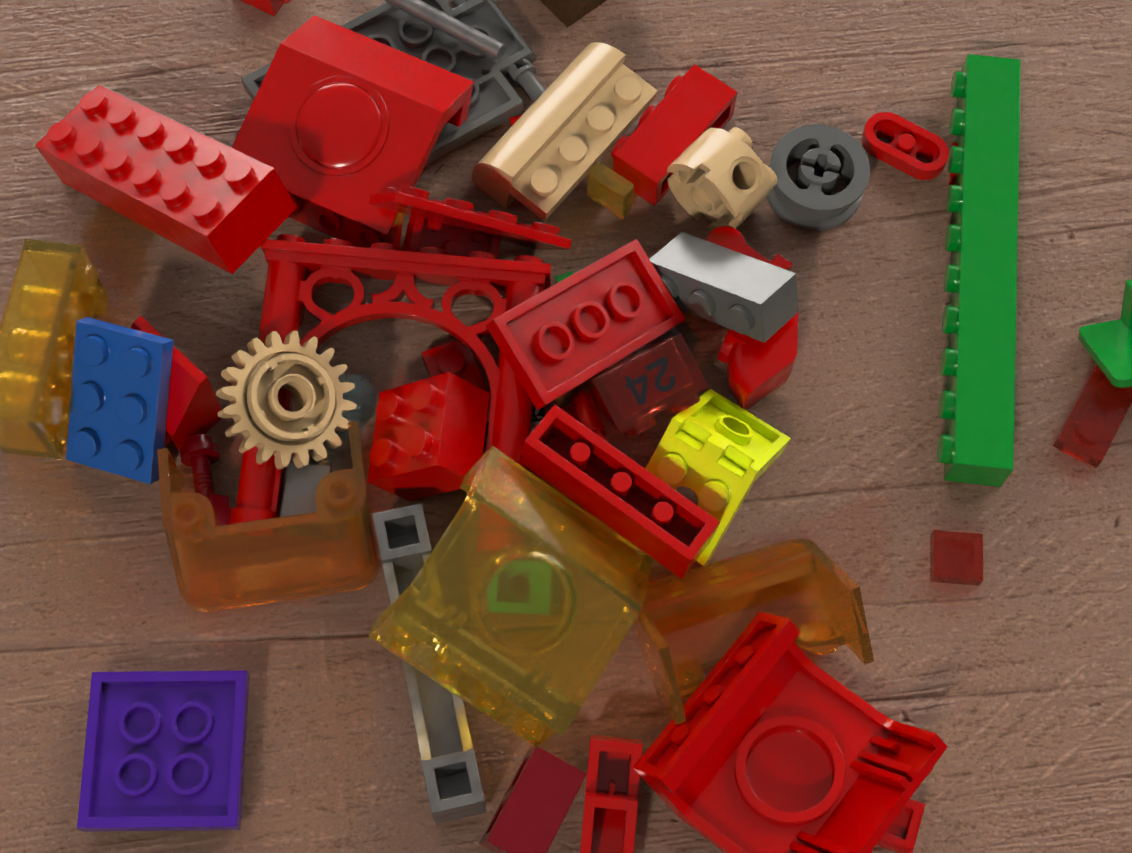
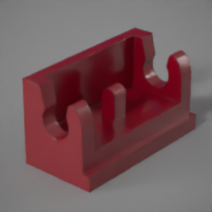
(533, 804)

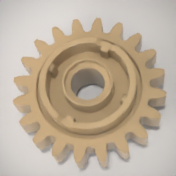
(259, 413)

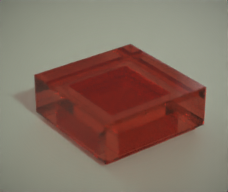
(956, 557)

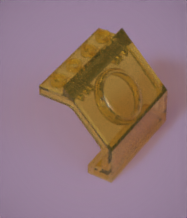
(518, 601)

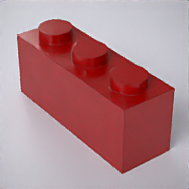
(668, 129)

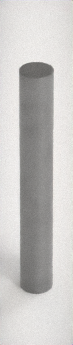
(451, 27)

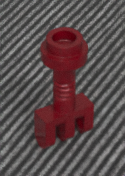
(200, 453)

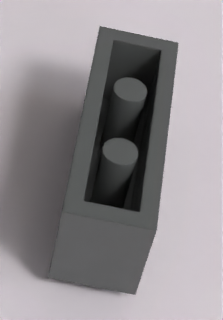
(727, 286)

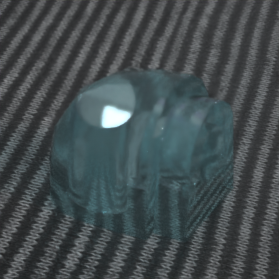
(363, 396)

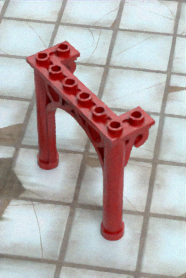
(302, 267)

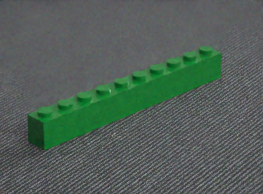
(981, 274)

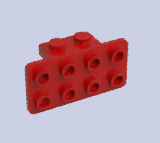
(458, 228)

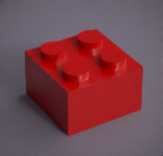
(427, 436)

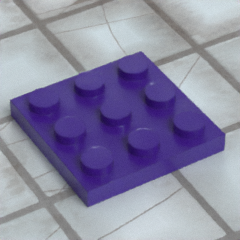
(164, 751)

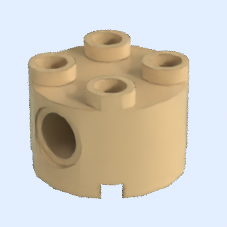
(721, 178)

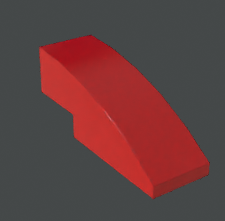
(611, 795)

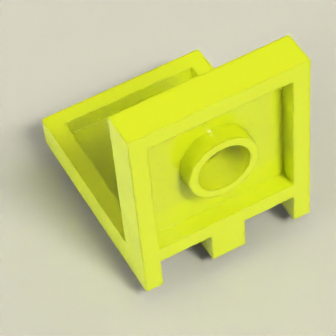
(718, 455)

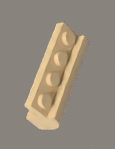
(564, 131)

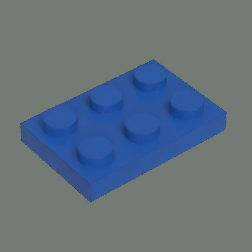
(119, 399)

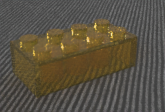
(37, 344)

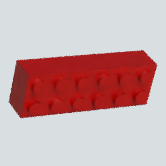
(167, 177)

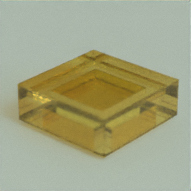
(610, 190)

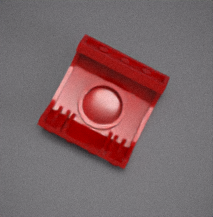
(346, 123)
(785, 754)

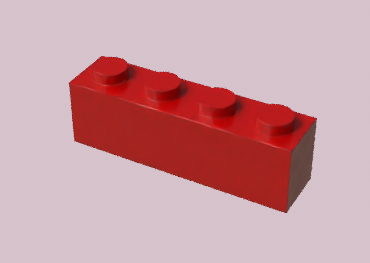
(618, 491)

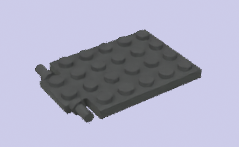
(492, 96)

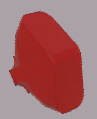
(757, 366)

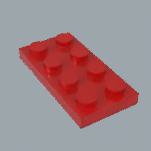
(585, 323)

